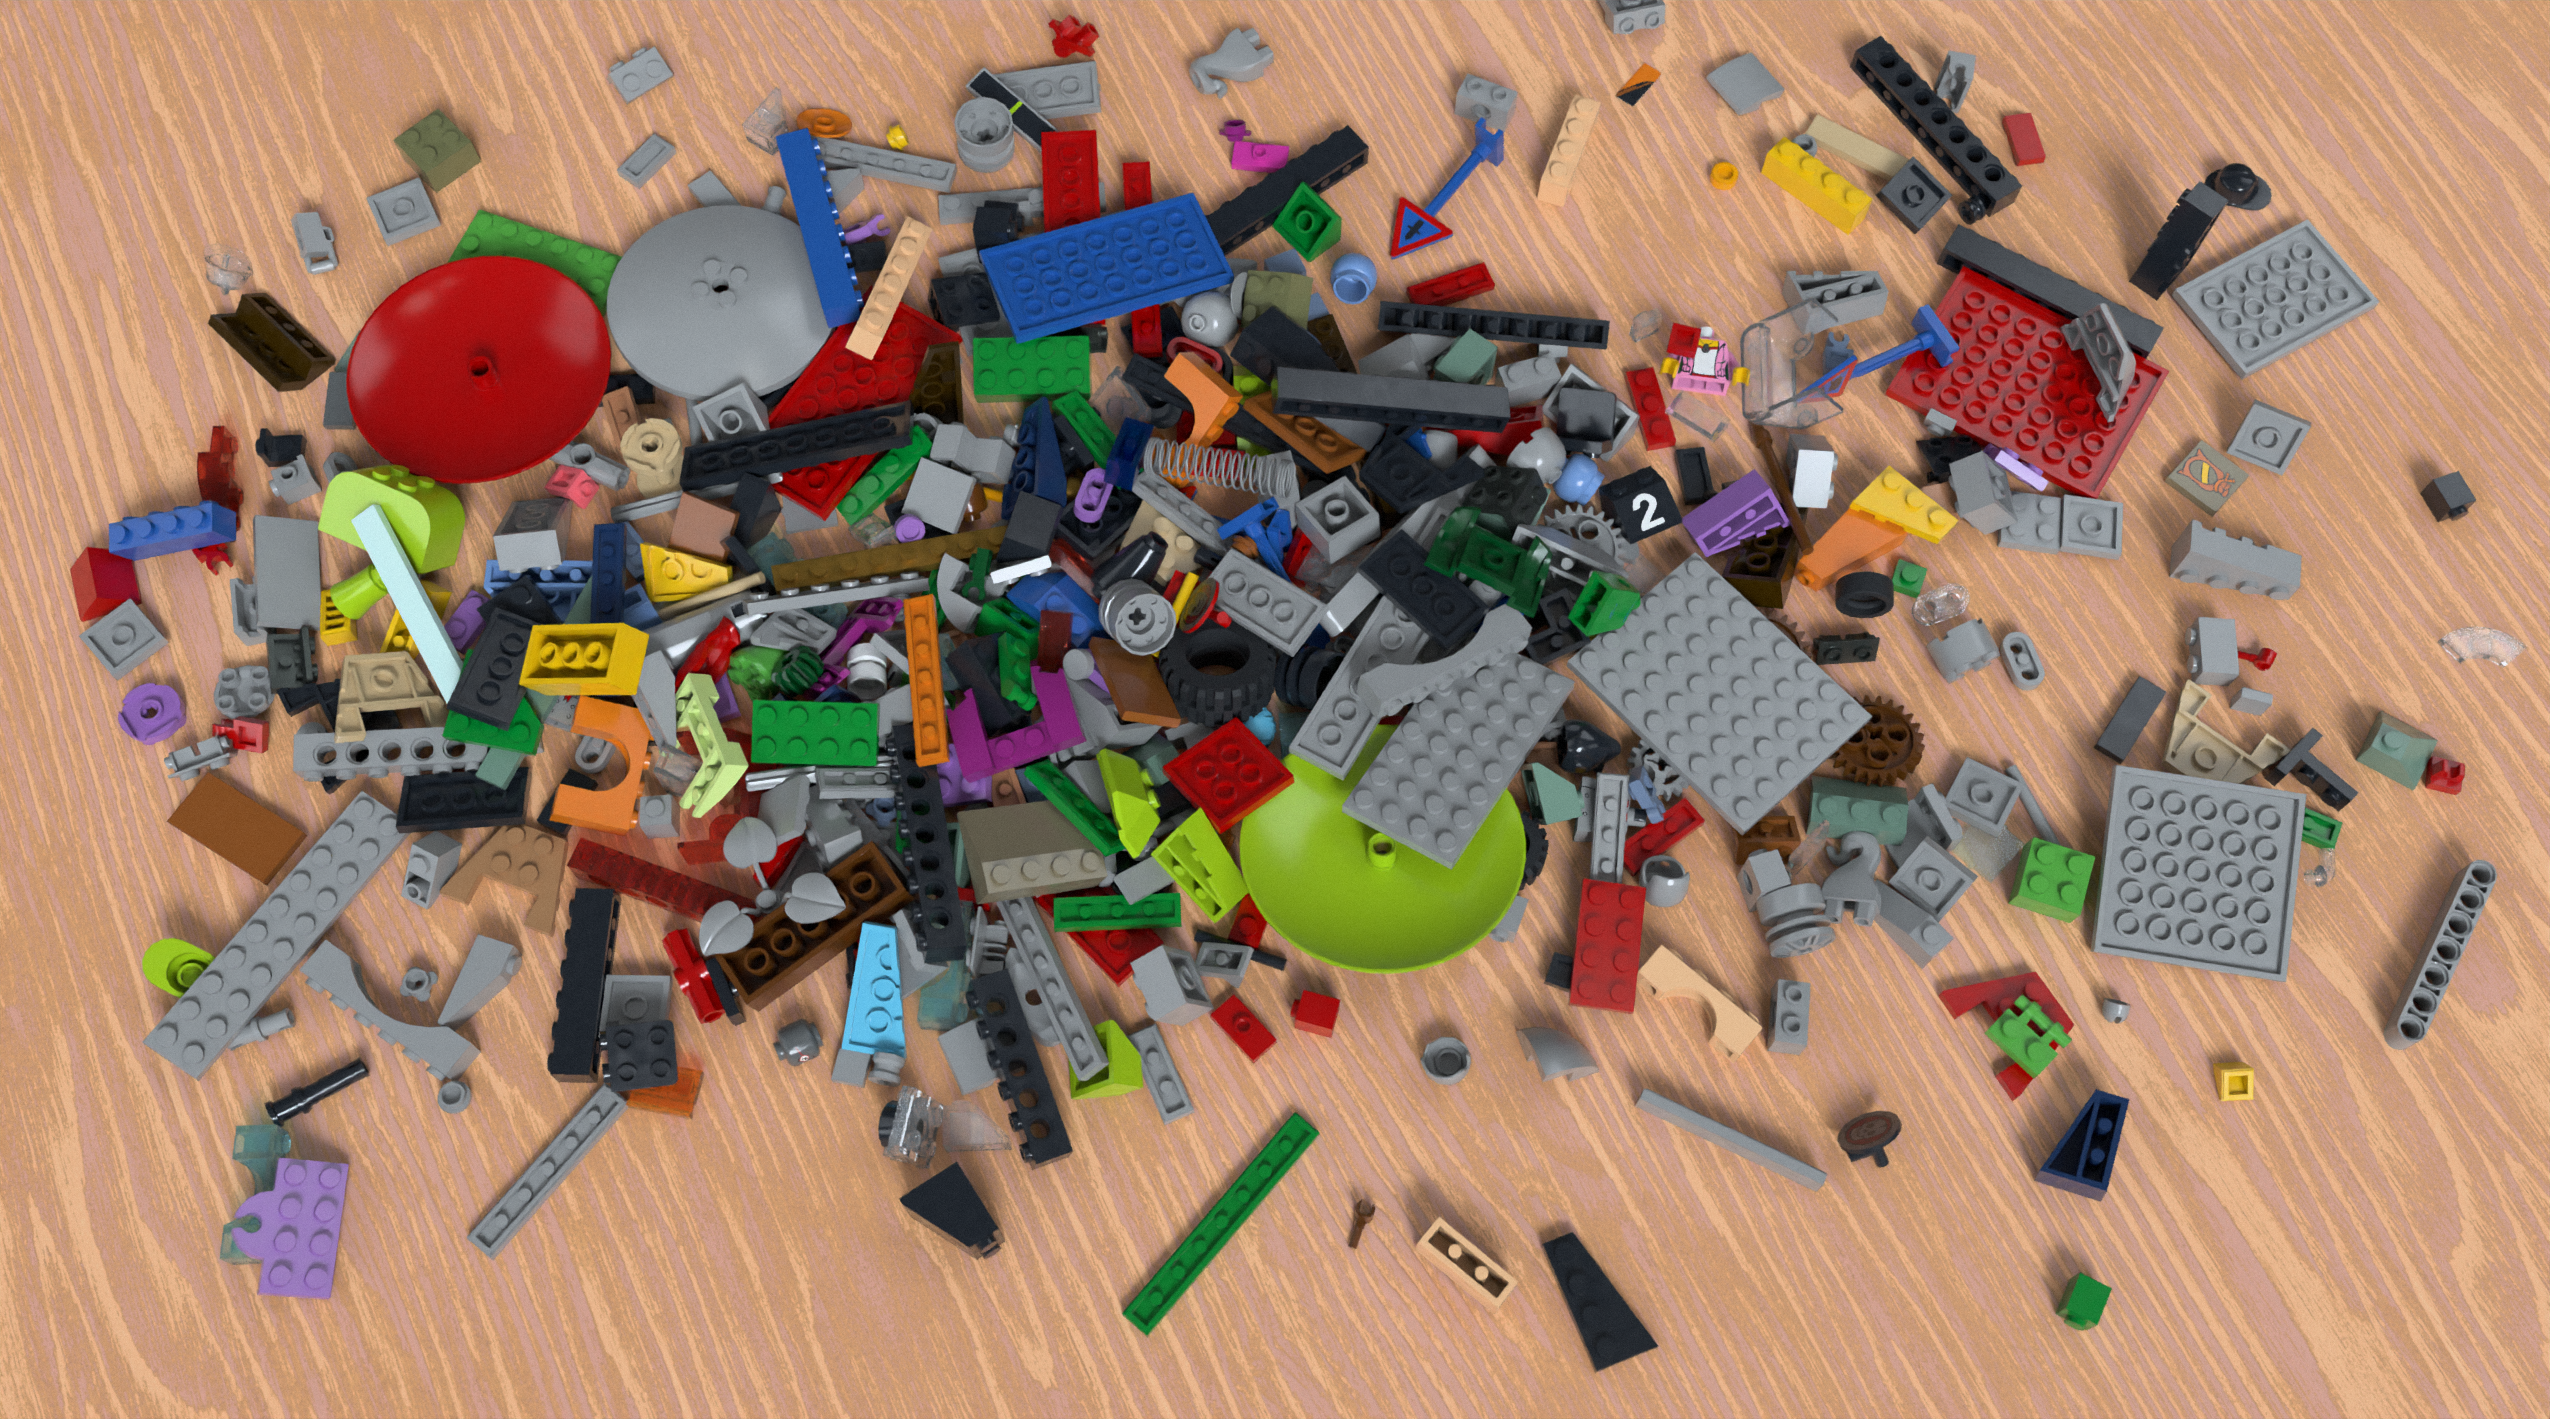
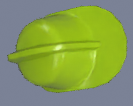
(174, 965)

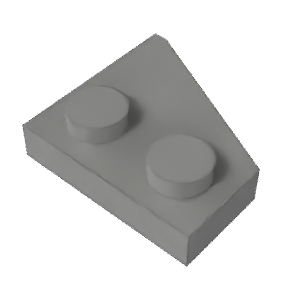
(793, 629)

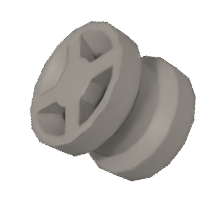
(886, 1069)

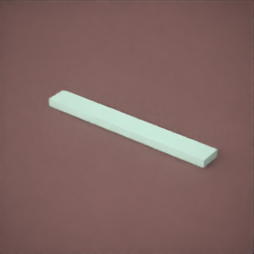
(409, 598)

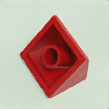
(103, 582)

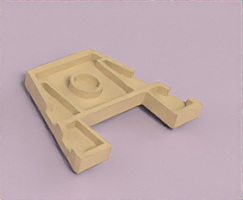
(1180, 545)
(382, 684)
(2203, 753)

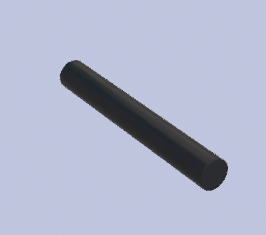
(1258, 955)

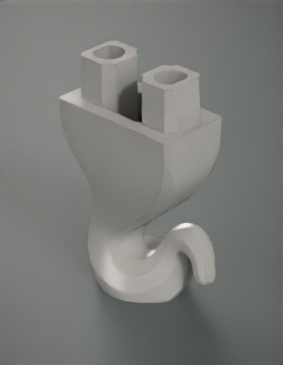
(1234, 61)
(1853, 884)

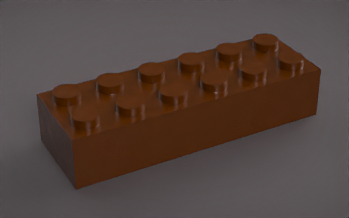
(790, 951)

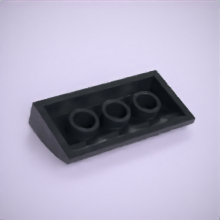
(1095, 537)

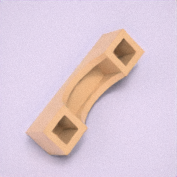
(1568, 150)
(1669, 976)

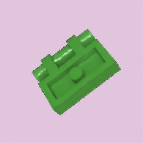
(2022, 1042)

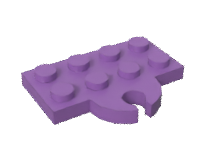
(296, 1228)

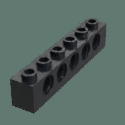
(1000, 989)

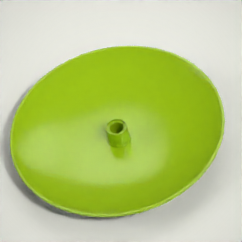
(1365, 910)

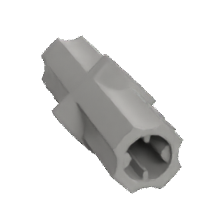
(598, 467)

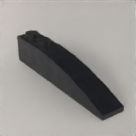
(1281, 342)

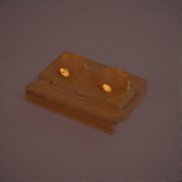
(671, 1099)

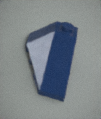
(1038, 463)

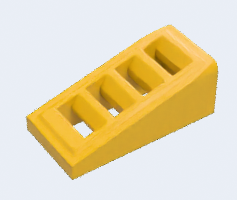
(338, 635)

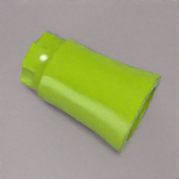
(358, 593)

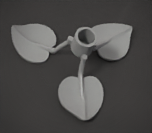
(811, 900)

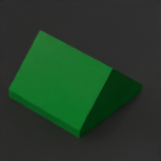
(1309, 223)

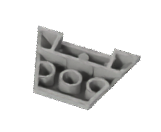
(2107, 353)

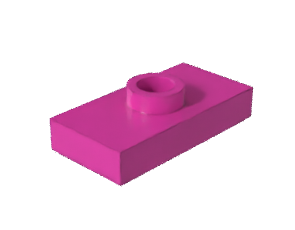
(1259, 157)

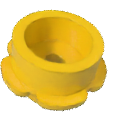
(897, 137)

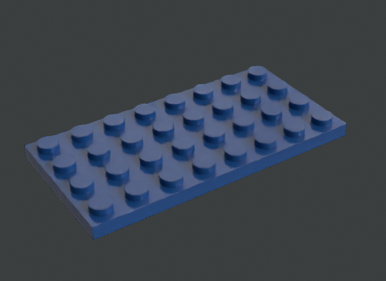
(1105, 267)

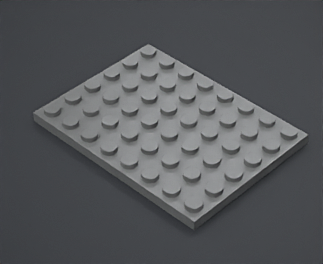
(1719, 693)

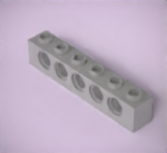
(311, 749)

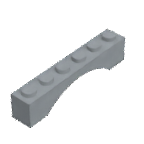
(1396, 685)
(342, 977)

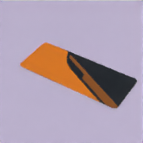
(1638, 84)

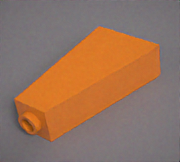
(1846, 547)

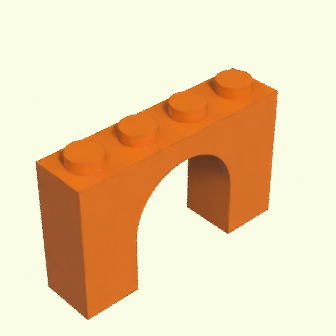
(1212, 403)
(610, 809)

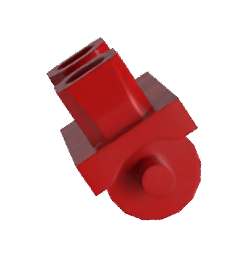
(1073, 37)

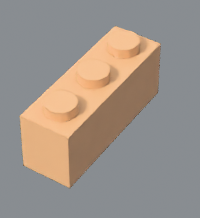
(1466, 1265)

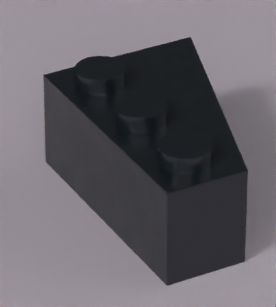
(977, 667)

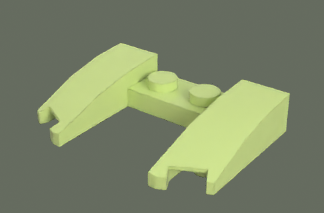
(721, 759)

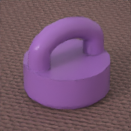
(909, 528)

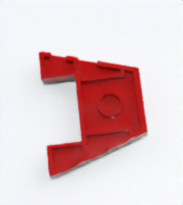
(1997, 998)

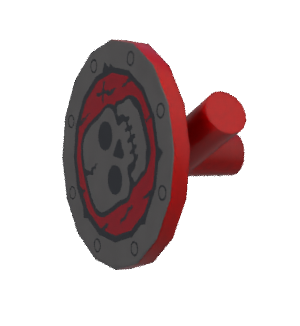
(1201, 605)

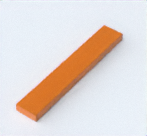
(926, 680)

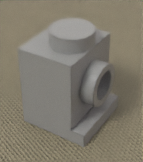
(294, 481)

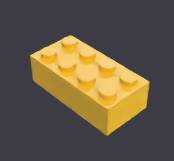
(584, 659)

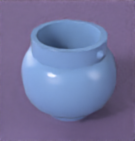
(1353, 278)
(1578, 479)

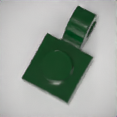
(980, 565)

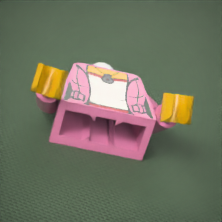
(1709, 370)

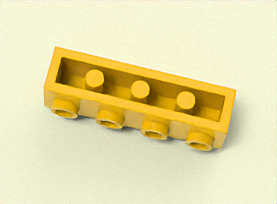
(1816, 185)

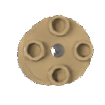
(655, 455)

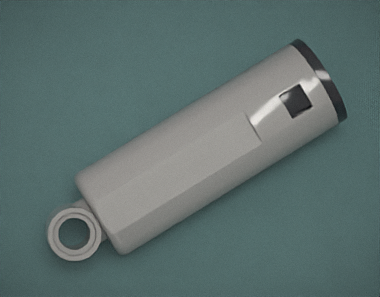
(681, 634)

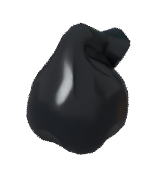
(1584, 747)

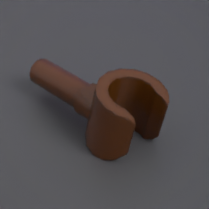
(1361, 1221)

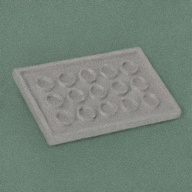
(2275, 299)

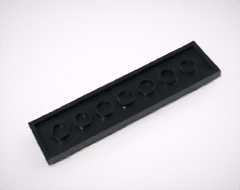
(798, 446)

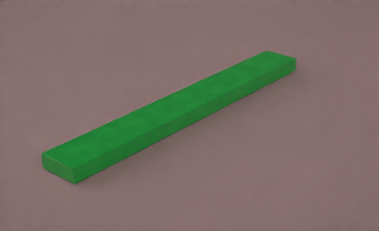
(1220, 1224)

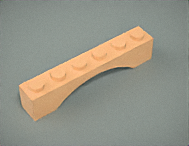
(889, 288)

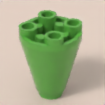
(753, 670)

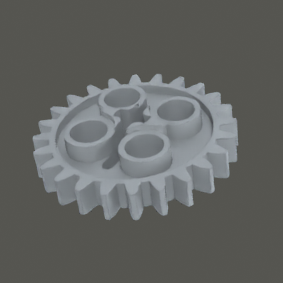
(1605, 539)

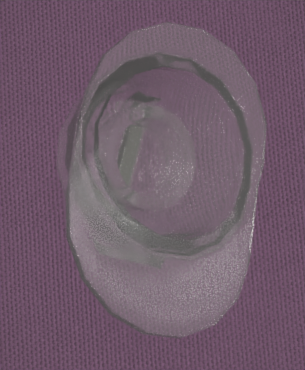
(227, 267)

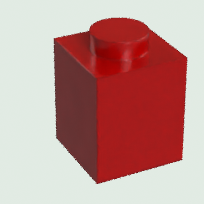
(1315, 1013)

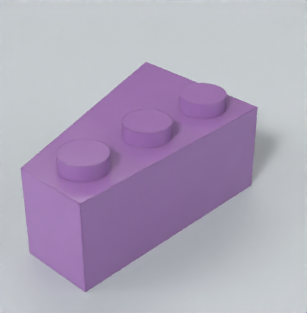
(1734, 514)

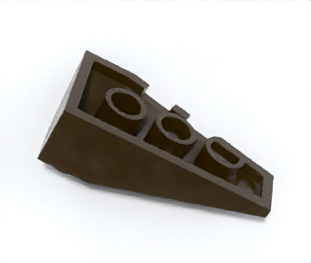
(939, 384)
(1765, 565)

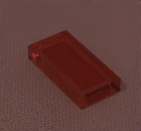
(1054, 639)

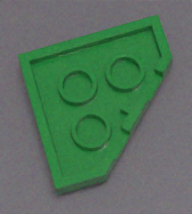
(521, 737)

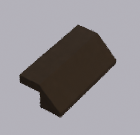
(273, 342)

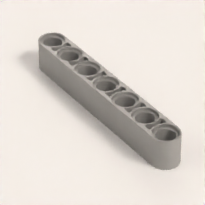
(2431, 963)

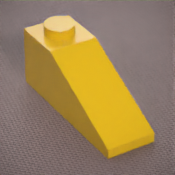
(398, 636)

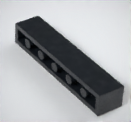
(584, 973)

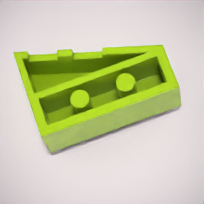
(1202, 866)

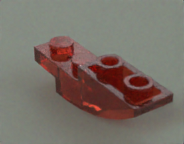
(217, 472)

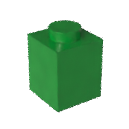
(2083, 1302)

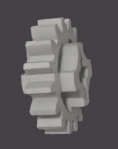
(1657, 776)

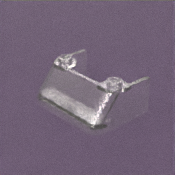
(1770, 355)

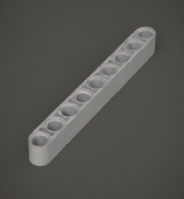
(1355, 591)

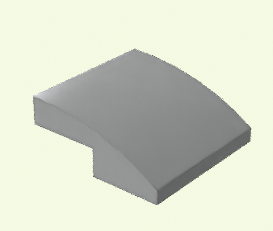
(1745, 83)
(968, 1056)

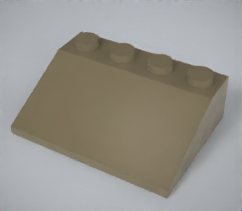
(1027, 852)

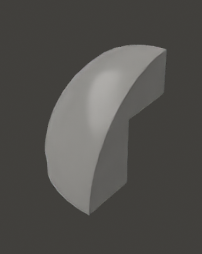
(960, 610)
(1556, 1053)

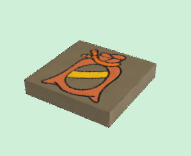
(2206, 478)

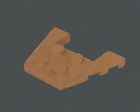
(521, 860)

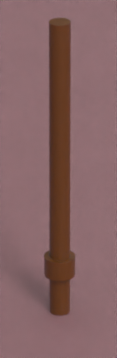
(1764, 442)

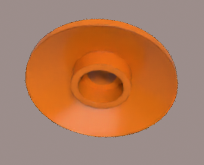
(824, 123)

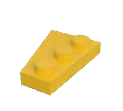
(1902, 503)
(679, 575)

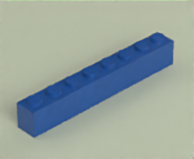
(819, 229)

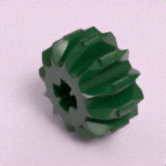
(797, 671)

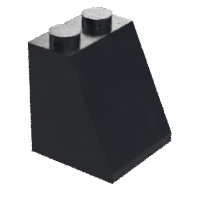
(954, 1212)

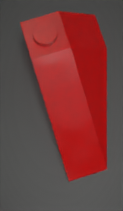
(1519, 427)

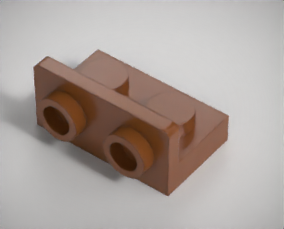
(1768, 834)

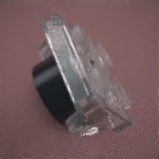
(910, 1127)

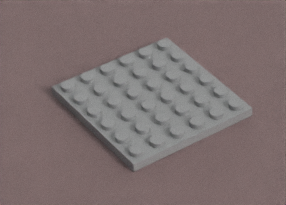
(2199, 873)

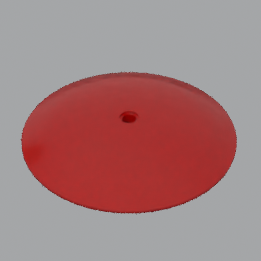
(423, 357)

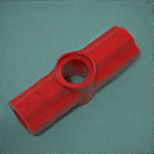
(693, 975)

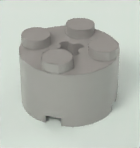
(1963, 649)

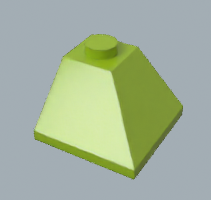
(1120, 1075)

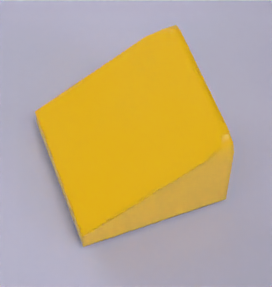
(2234, 1081)

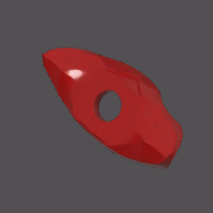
(711, 654)

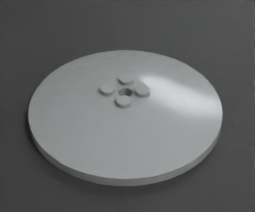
(710, 341)

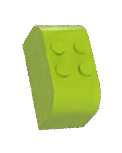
(422, 514)

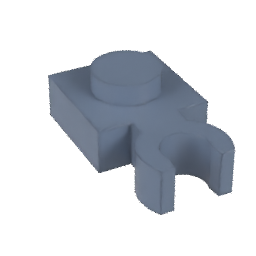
(1835, 352)
(1643, 790)

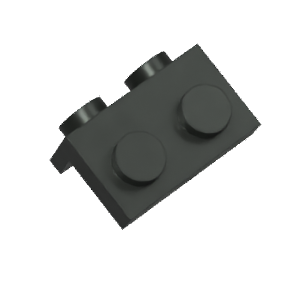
(291, 660)

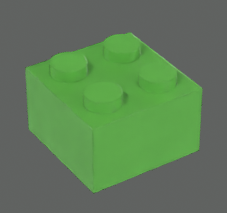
(2051, 880)

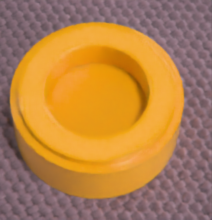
(1724, 176)

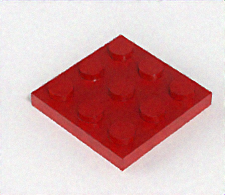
(1228, 775)

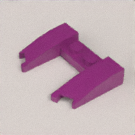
(869, 616)
(987, 757)

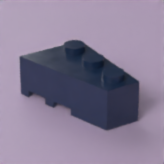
(2088, 1149)

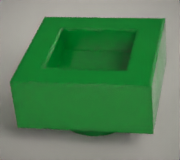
(1908, 578)

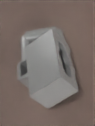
(314, 242)

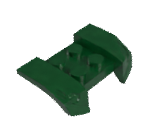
(1490, 559)

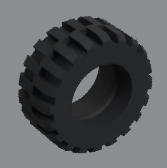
(1220, 697)

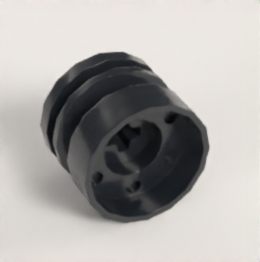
(1306, 675)

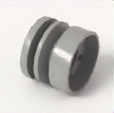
(984, 135)
(1139, 629)
(1795, 920)

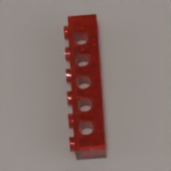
(649, 882)

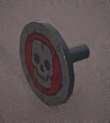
(1868, 1135)

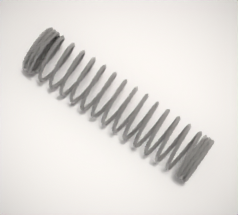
(1284, 467)

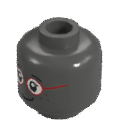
(798, 1042)

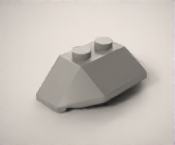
(1571, 559)

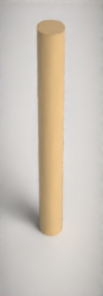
(712, 595)

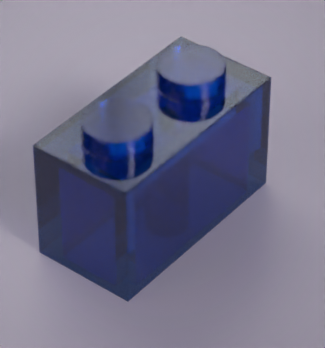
(1127, 453)

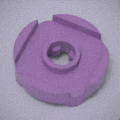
(160, 727)

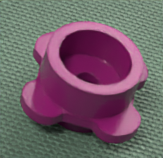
(1235, 130)

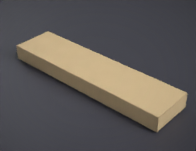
(1855, 148)

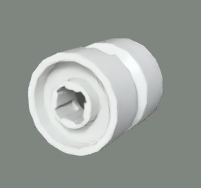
(867, 671)

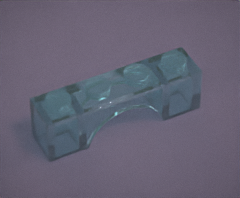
(942, 1004)
(259, 1150)

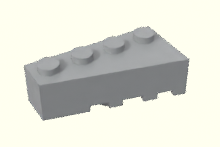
(2234, 563)

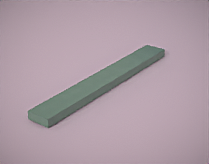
(502, 765)

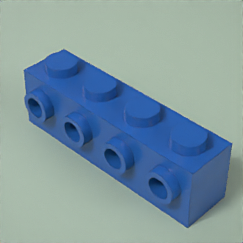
(172, 531)

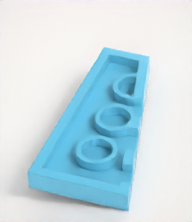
(876, 1000)

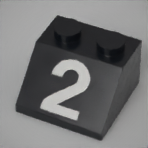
(1639, 505)

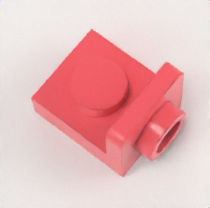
(573, 485)

